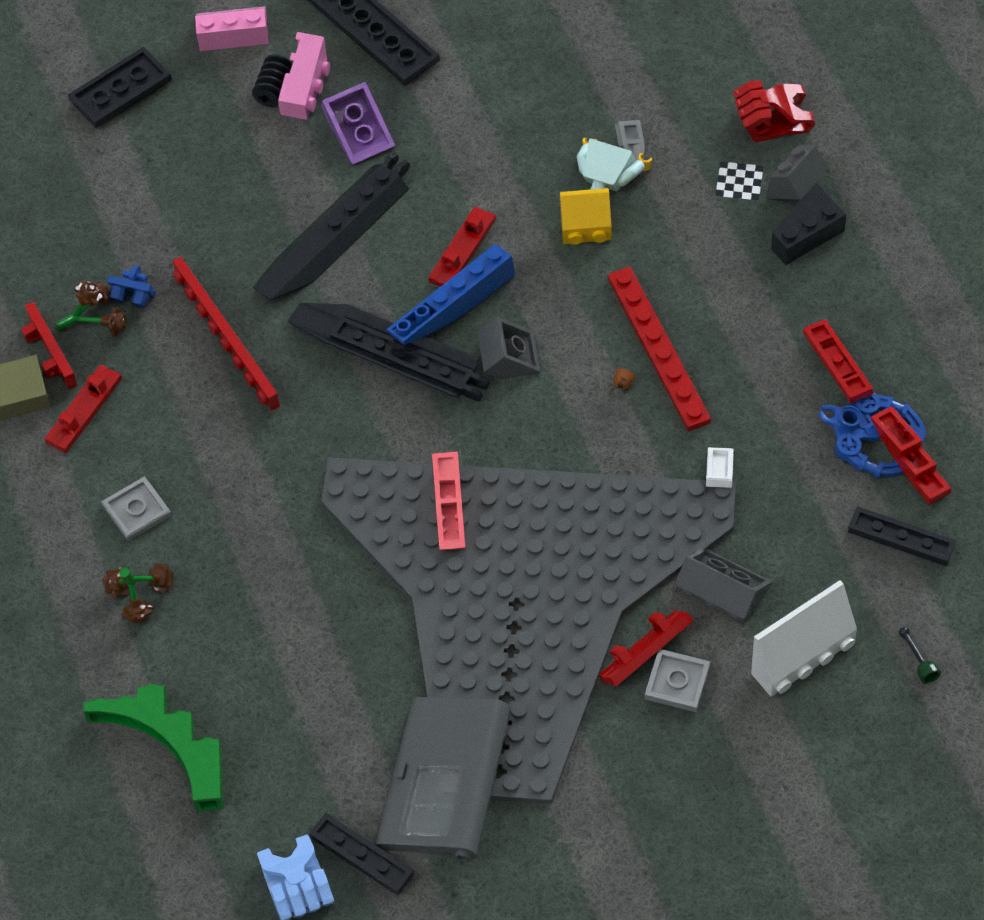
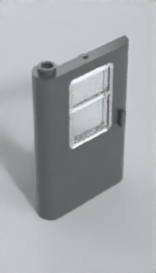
(444, 776)

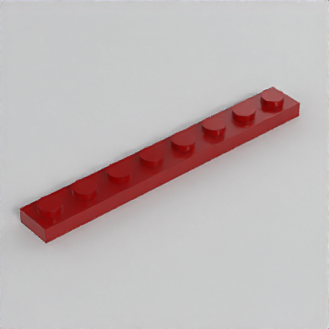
(228, 339)
(659, 349)

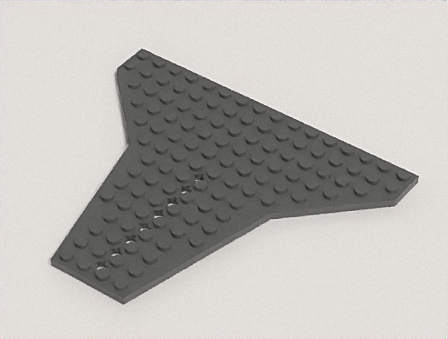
(554, 541)

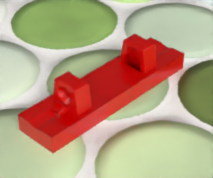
(462, 246)
(39, 330)
(838, 361)
(82, 409)
(629, 660)

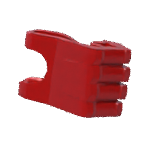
(772, 111)

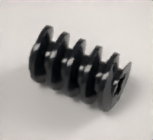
(270, 80)

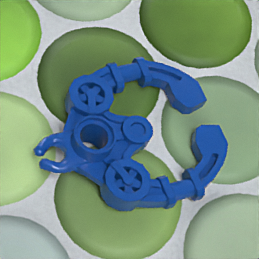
(849, 435)

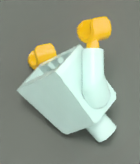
(609, 165)

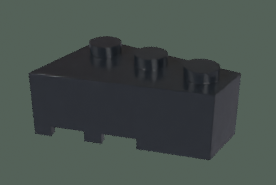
(808, 225)

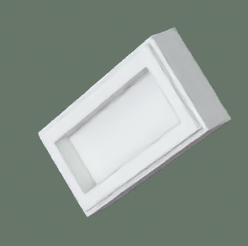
(719, 467)

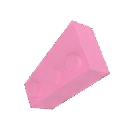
(305, 77)

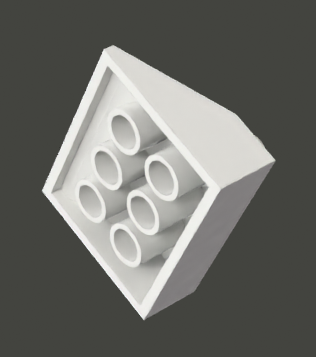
(803, 640)

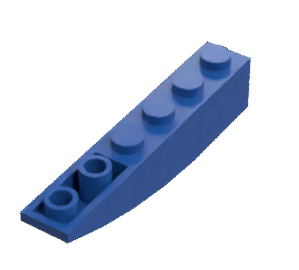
(456, 296)

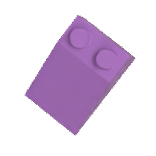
(357, 123)

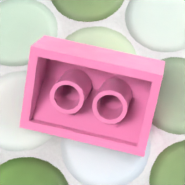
(232, 28)

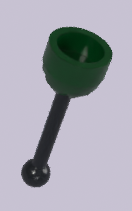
(926, 670)

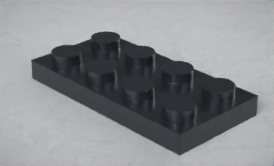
(119, 87)

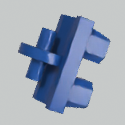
(140, 290)

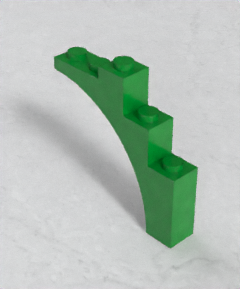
(175, 731)

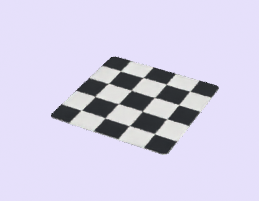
(739, 180)

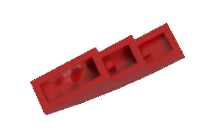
(909, 455)

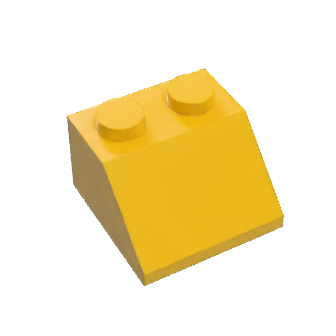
(585, 216)

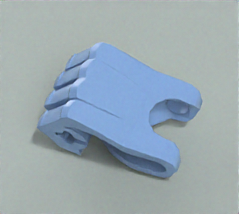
(296, 881)

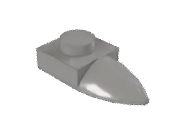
(630, 136)

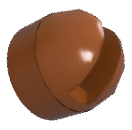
(623, 378)

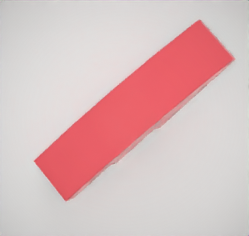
(448, 501)

